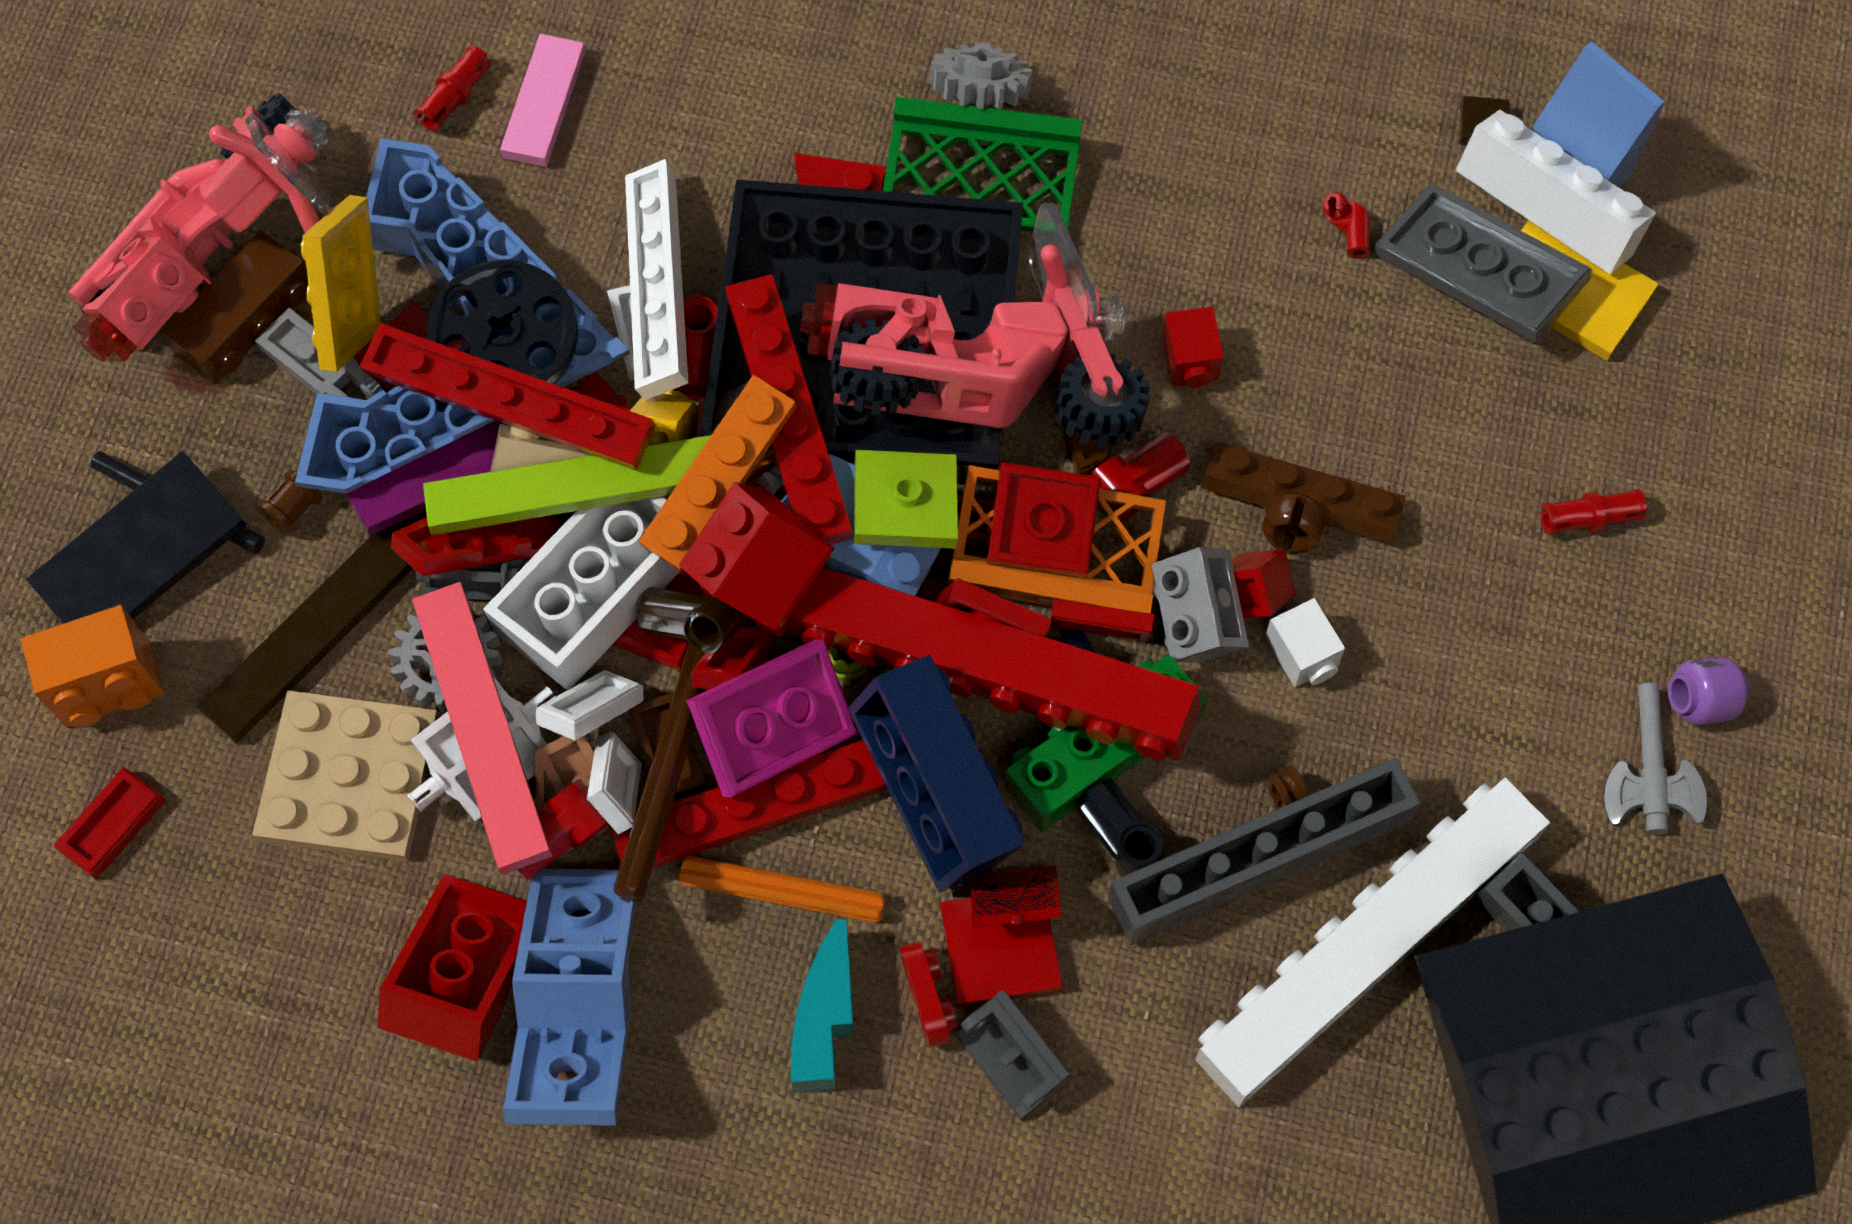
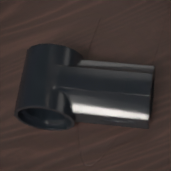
(1118, 825)

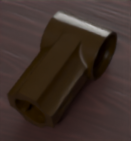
(689, 617)

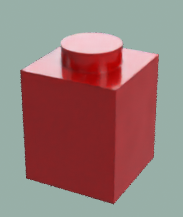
(1192, 347)

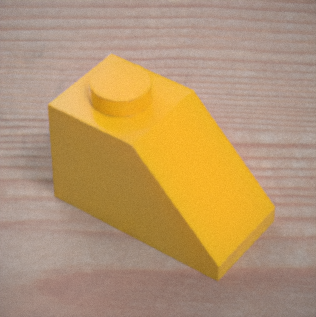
(673, 415)

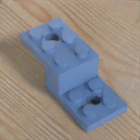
(571, 1000)

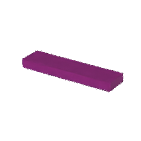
(401, 491)

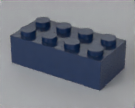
(936, 773)

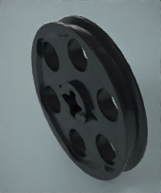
(501, 311)

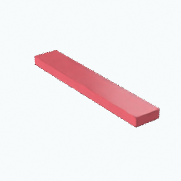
(481, 729)

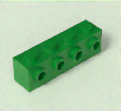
(1061, 769)

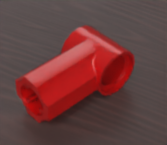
(698, 344)
(1144, 469)
(567, 823)

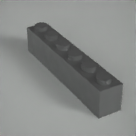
(1263, 851)

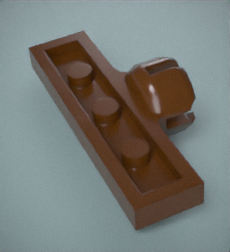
(1301, 499)

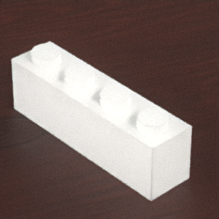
(1555, 191)

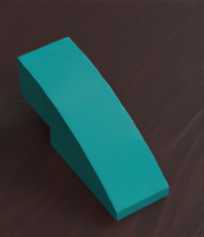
(823, 1013)

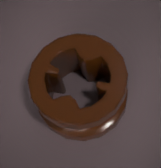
(1286, 788)

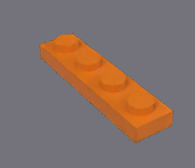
(725, 459)

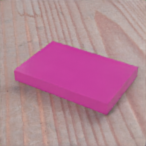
(772, 717)

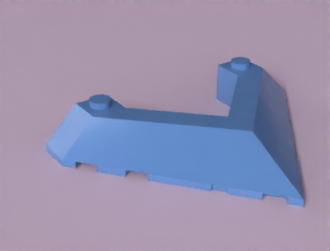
(441, 221)

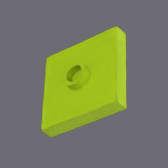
(905, 499)

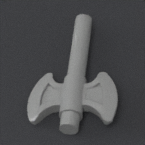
(1654, 789)

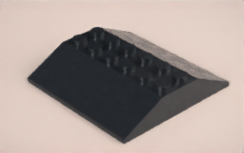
(871, 241)
(1624, 1064)

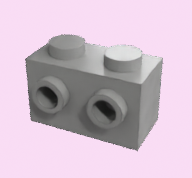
(1199, 605)

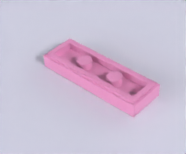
(543, 100)

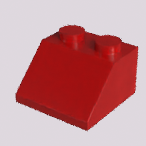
(756, 555)

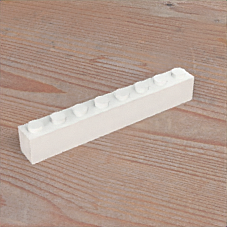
(1369, 942)

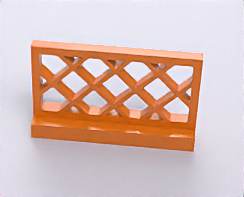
(1044, 587)

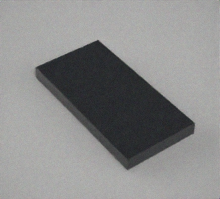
(139, 545)

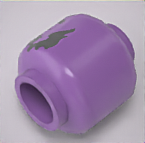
(1709, 690)

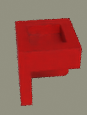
(1263, 582)

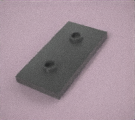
(1483, 262)

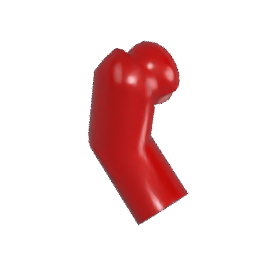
(1351, 220)

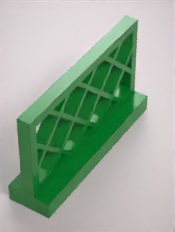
(987, 128)

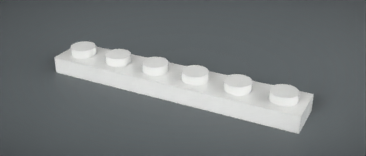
(655, 280)

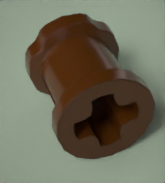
(288, 503)

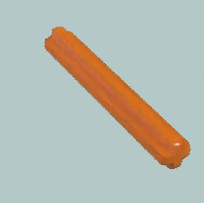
(782, 889)

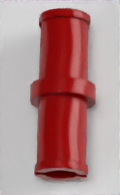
(452, 88)
(1593, 511)

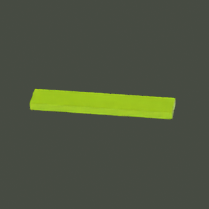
(555, 487)

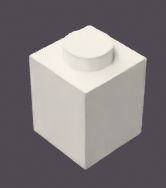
(1305, 644)

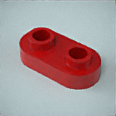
(921, 972)

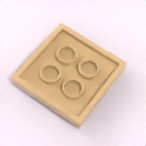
(344, 776)

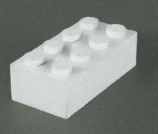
(580, 589)

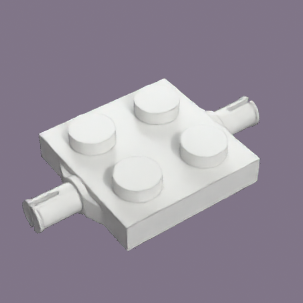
(445, 761)

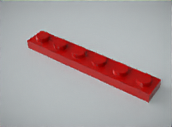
(508, 396)
(800, 443)
(798, 792)

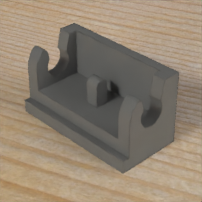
(1012, 1055)

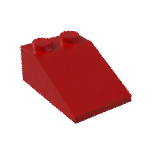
(454, 969)

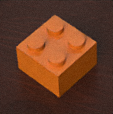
(92, 667)

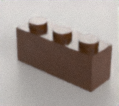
(237, 307)

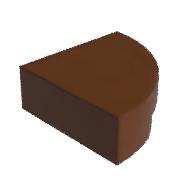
(1085, 458)

